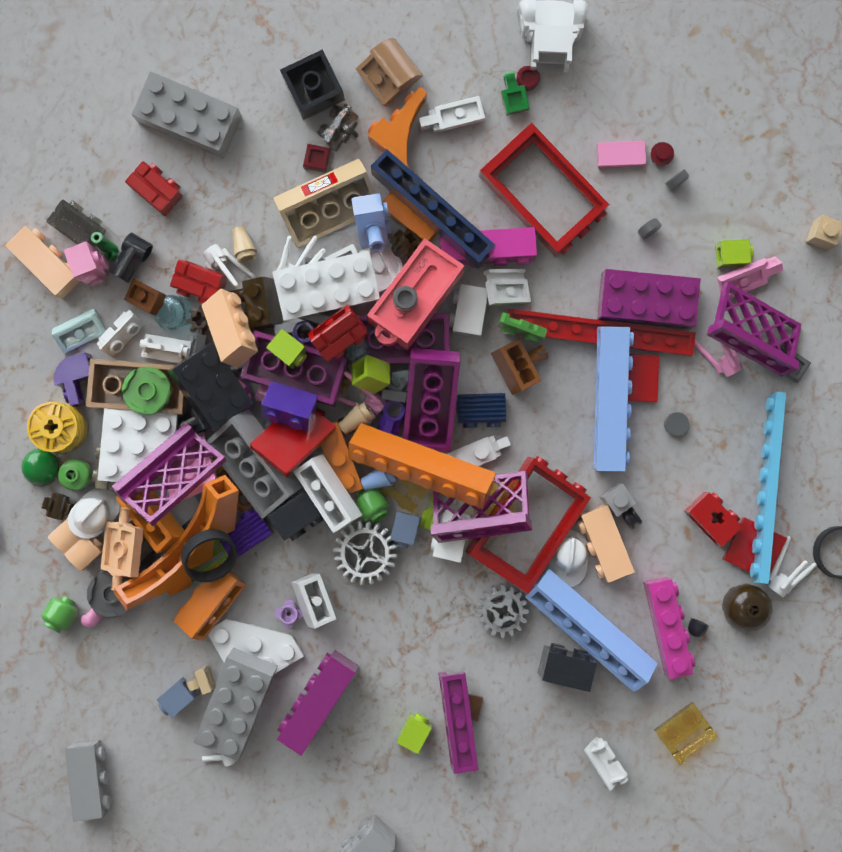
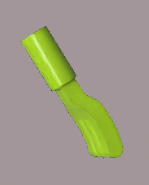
(427, 516)

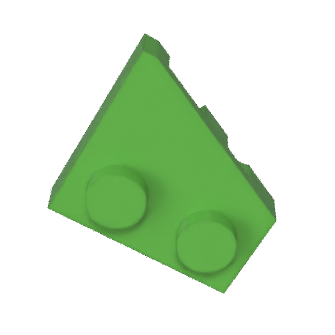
(511, 326)

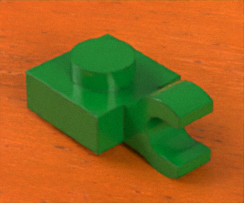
(514, 97)

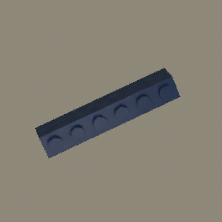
(432, 209)

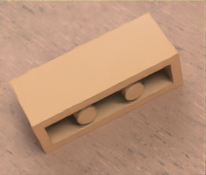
(43, 261)
(229, 328)
(605, 544)

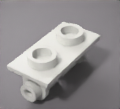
(114, 341)
(165, 348)
(601, 757)

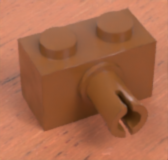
(518, 365)

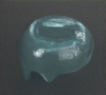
(173, 312)

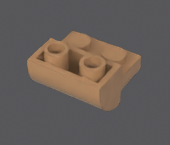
(389, 70)

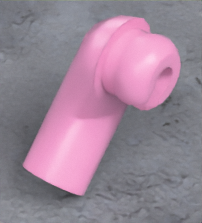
(90, 619)

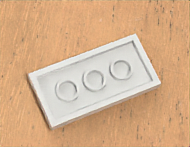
(326, 285)

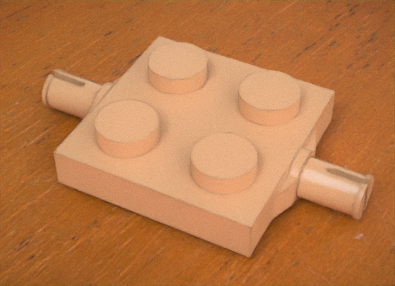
(121, 548)

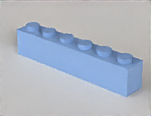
(612, 398)
(592, 630)

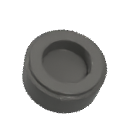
(678, 179)
(649, 228)
(405, 299)
(676, 424)

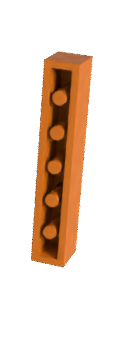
(421, 465)

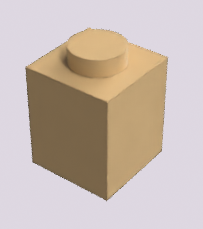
(825, 232)

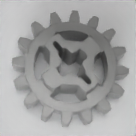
(498, 620)

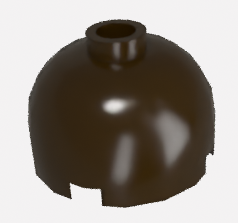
(747, 607)

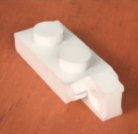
(453, 115)
(481, 450)

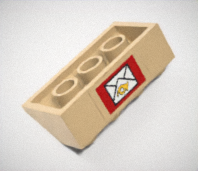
(323, 202)

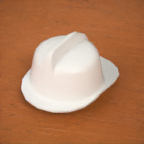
(91, 512)
(571, 559)

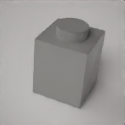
(618, 499)

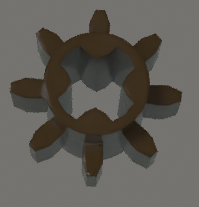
(404, 243)
(193, 320)
(57, 506)

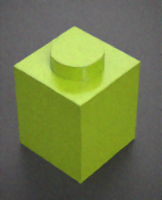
(734, 253)
(287, 349)
(370, 374)
(414, 732)

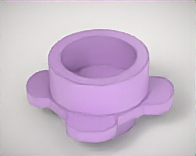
(281, 613)

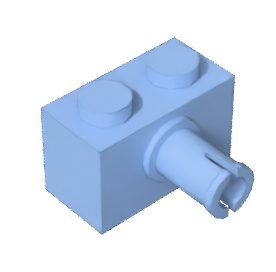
(370, 221)

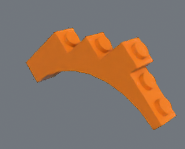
(395, 138)
(167, 574)

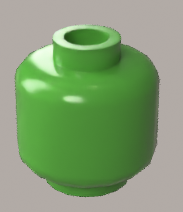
(75, 467)
(372, 505)
(59, 614)

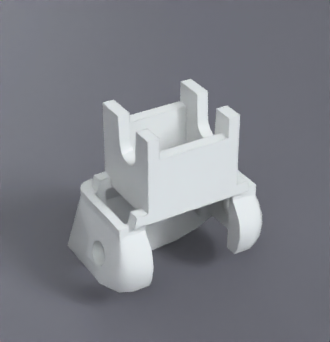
(551, 29)

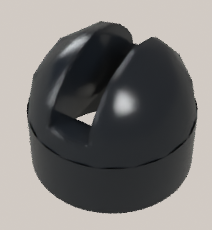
(697, 628)

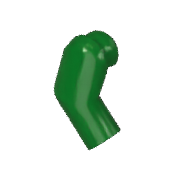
(105, 246)

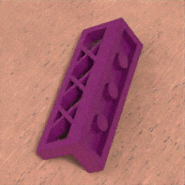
(458, 722)

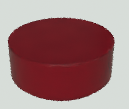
(528, 78)

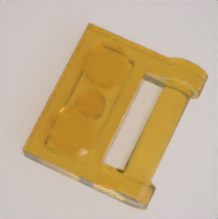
(681, 727)

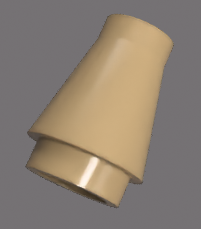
(243, 247)
(359, 414)

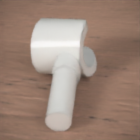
(226, 760)

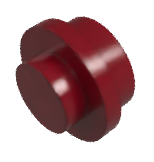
(662, 153)

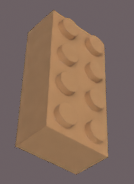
(106, 384)

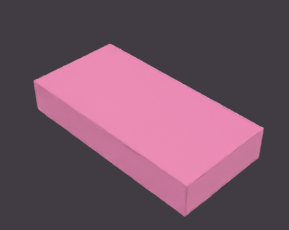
(621, 154)

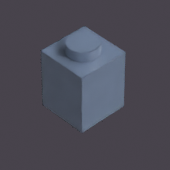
(404, 529)
(176, 698)

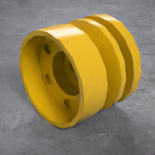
(71, 427)

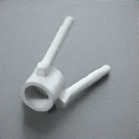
(303, 256)
(217, 257)
(782, 584)

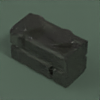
(73, 223)

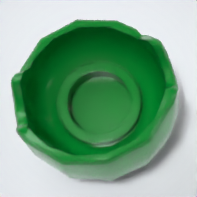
(40, 467)

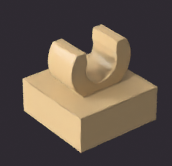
(202, 680)

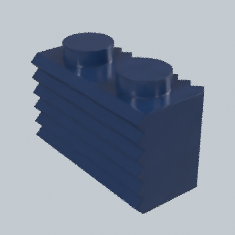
(481, 408)

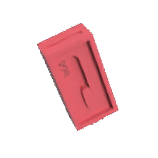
(433, 277)

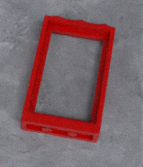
(508, 154)
(528, 580)

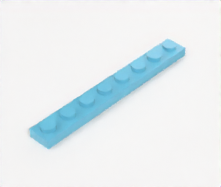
(768, 495)

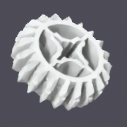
(380, 559)

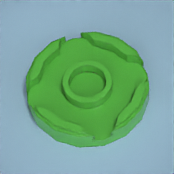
(146, 390)

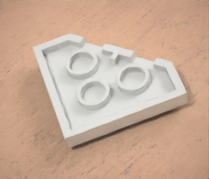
(129, 439)
(255, 640)

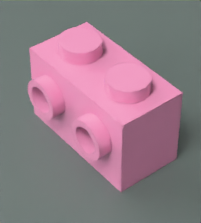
(87, 263)

